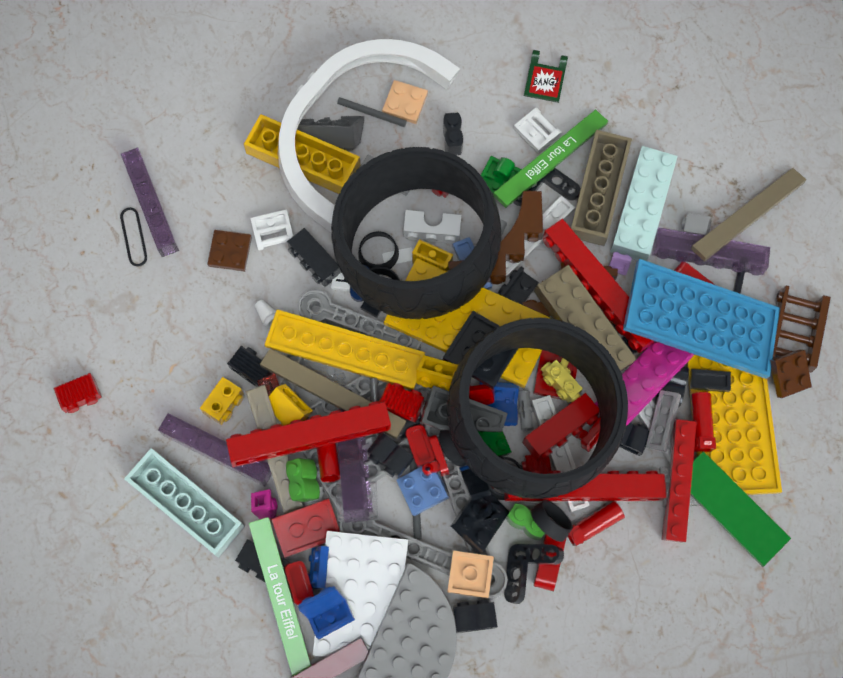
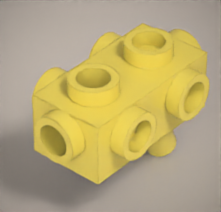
(559, 377)

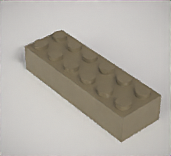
(600, 187)
(570, 302)

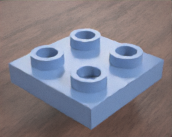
(421, 490)

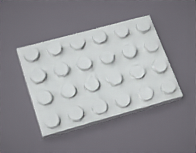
(367, 575)

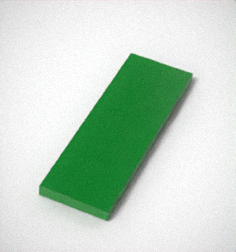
(736, 511)

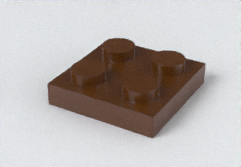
(229, 250)
(791, 373)

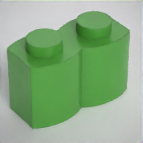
(302, 478)
(521, 519)

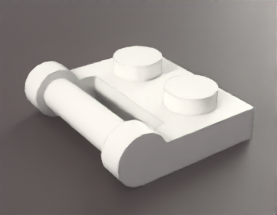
(534, 134)
(270, 224)

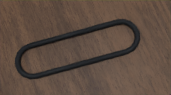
(126, 240)

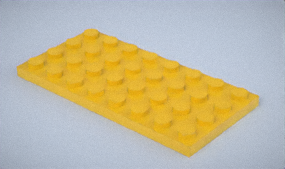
(442, 330)
(742, 429)

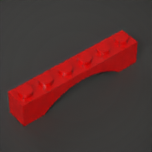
(678, 501)

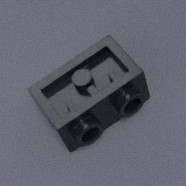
(519, 286)

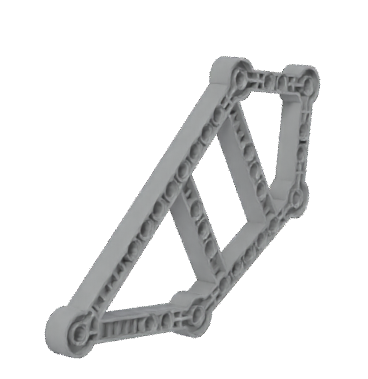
(427, 555)

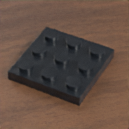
(473, 330)

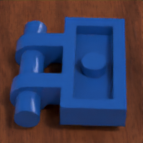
(318, 566)

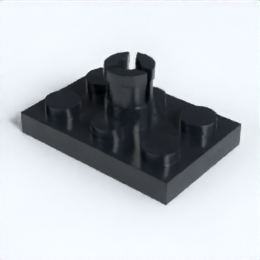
(480, 521)

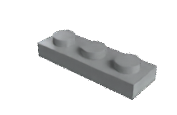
(663, 420)

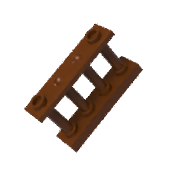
(817, 325)

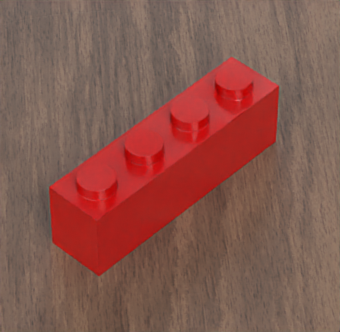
(561, 426)

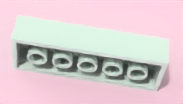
(644, 203)
(184, 502)

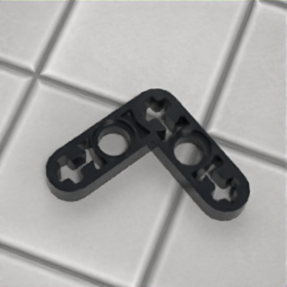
(547, 179)
(521, 563)

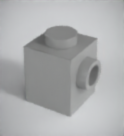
(696, 224)

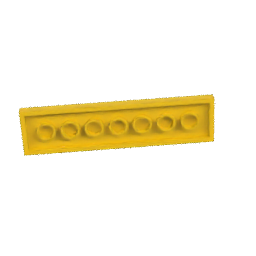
(344, 349)

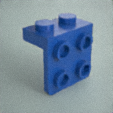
(506, 400)
(326, 611)

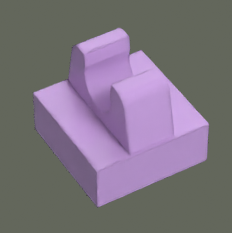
(621, 262)

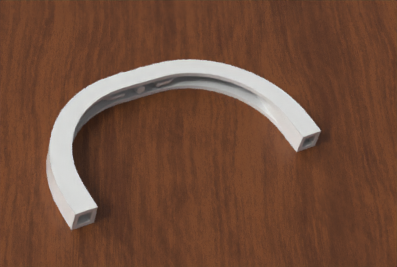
(362, 53)

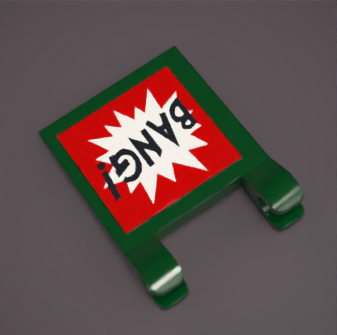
(545, 81)

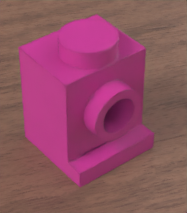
(267, 504)

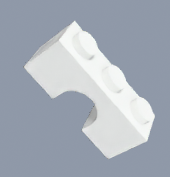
(446, 231)

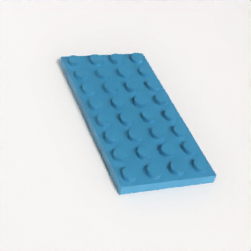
(702, 318)

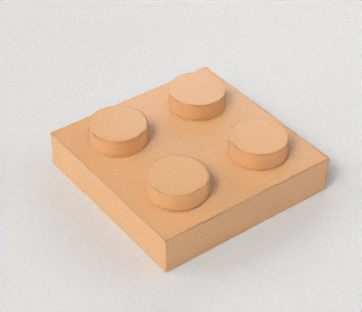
(405, 101)
(470, 574)

